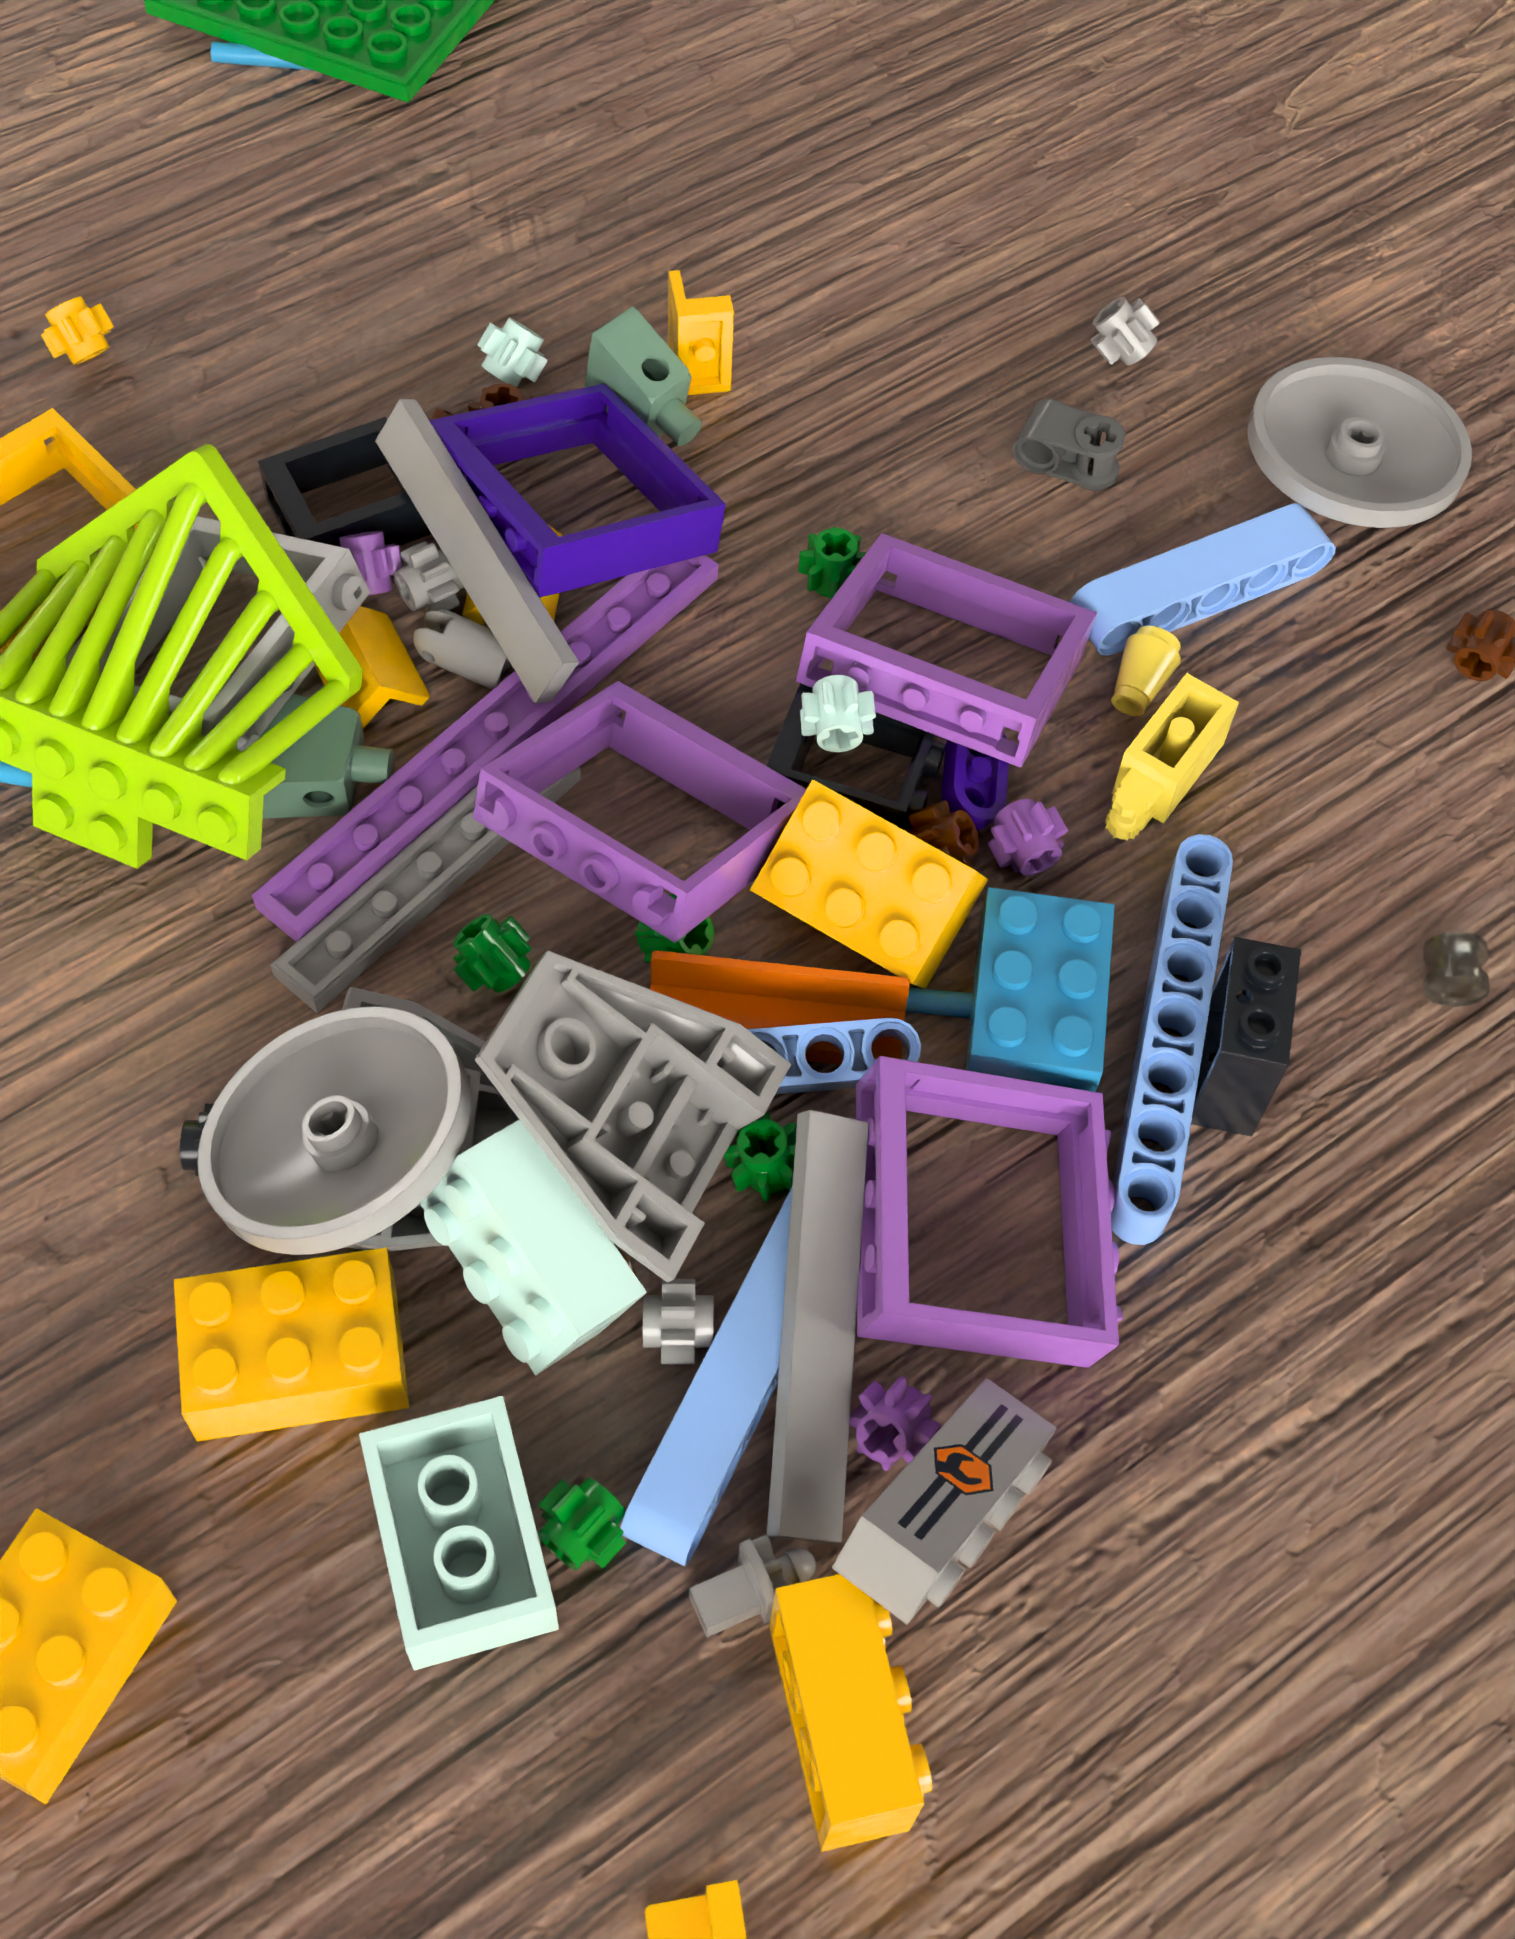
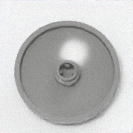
(1359, 442)
(334, 1130)

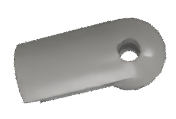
(461, 647)

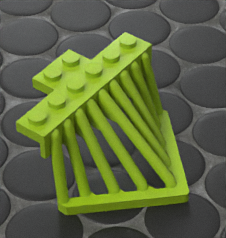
(118, 761)

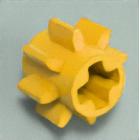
(77, 330)

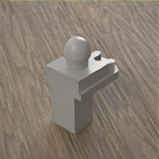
(750, 1586)

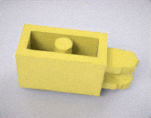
(1169, 755)

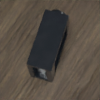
(329, 461)
(888, 734)
(1247, 1035)

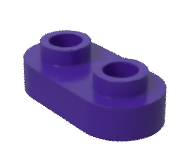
(974, 783)

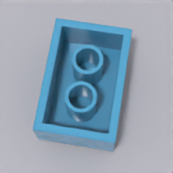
(1041, 989)

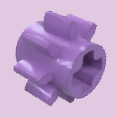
(374, 559)
(1027, 837)
(893, 1422)

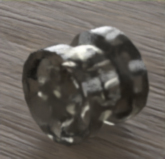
(1456, 969)

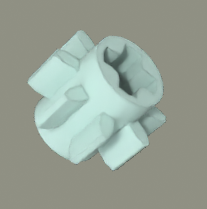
(512, 352)
(837, 713)

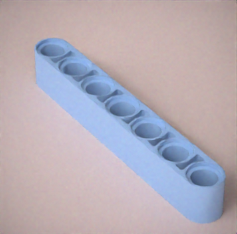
(1169, 1058)
(716, 1412)

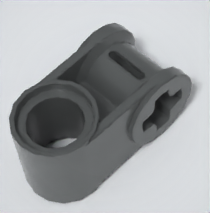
(1066, 441)

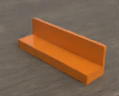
(782, 995)

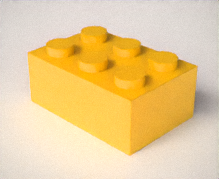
(869, 884)
(289, 1344)
(68, 1642)
(847, 1711)

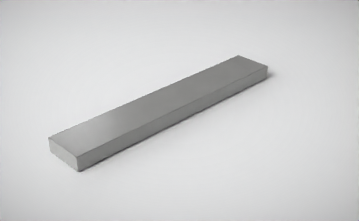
(476, 552)
(393, 901)
(818, 1329)

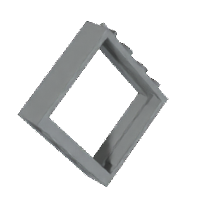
(325, 569)

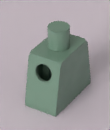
(643, 375)
(325, 766)

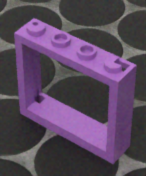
(929, 694)
(673, 750)
(1086, 1204)

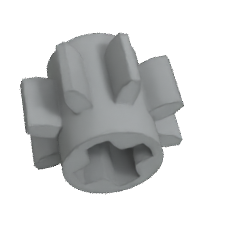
(1125, 331)
(427, 579)
(678, 1321)

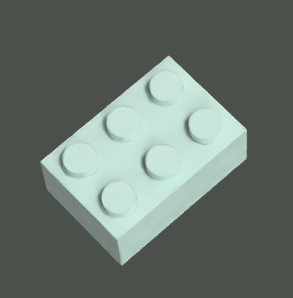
(529, 1247)
(458, 1533)

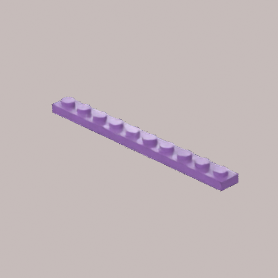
(452, 762)

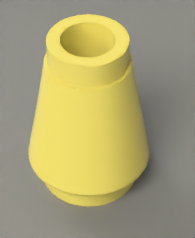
(1144, 669)

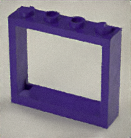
(688, 507)

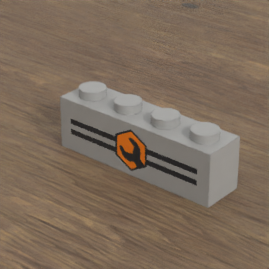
(943, 1503)

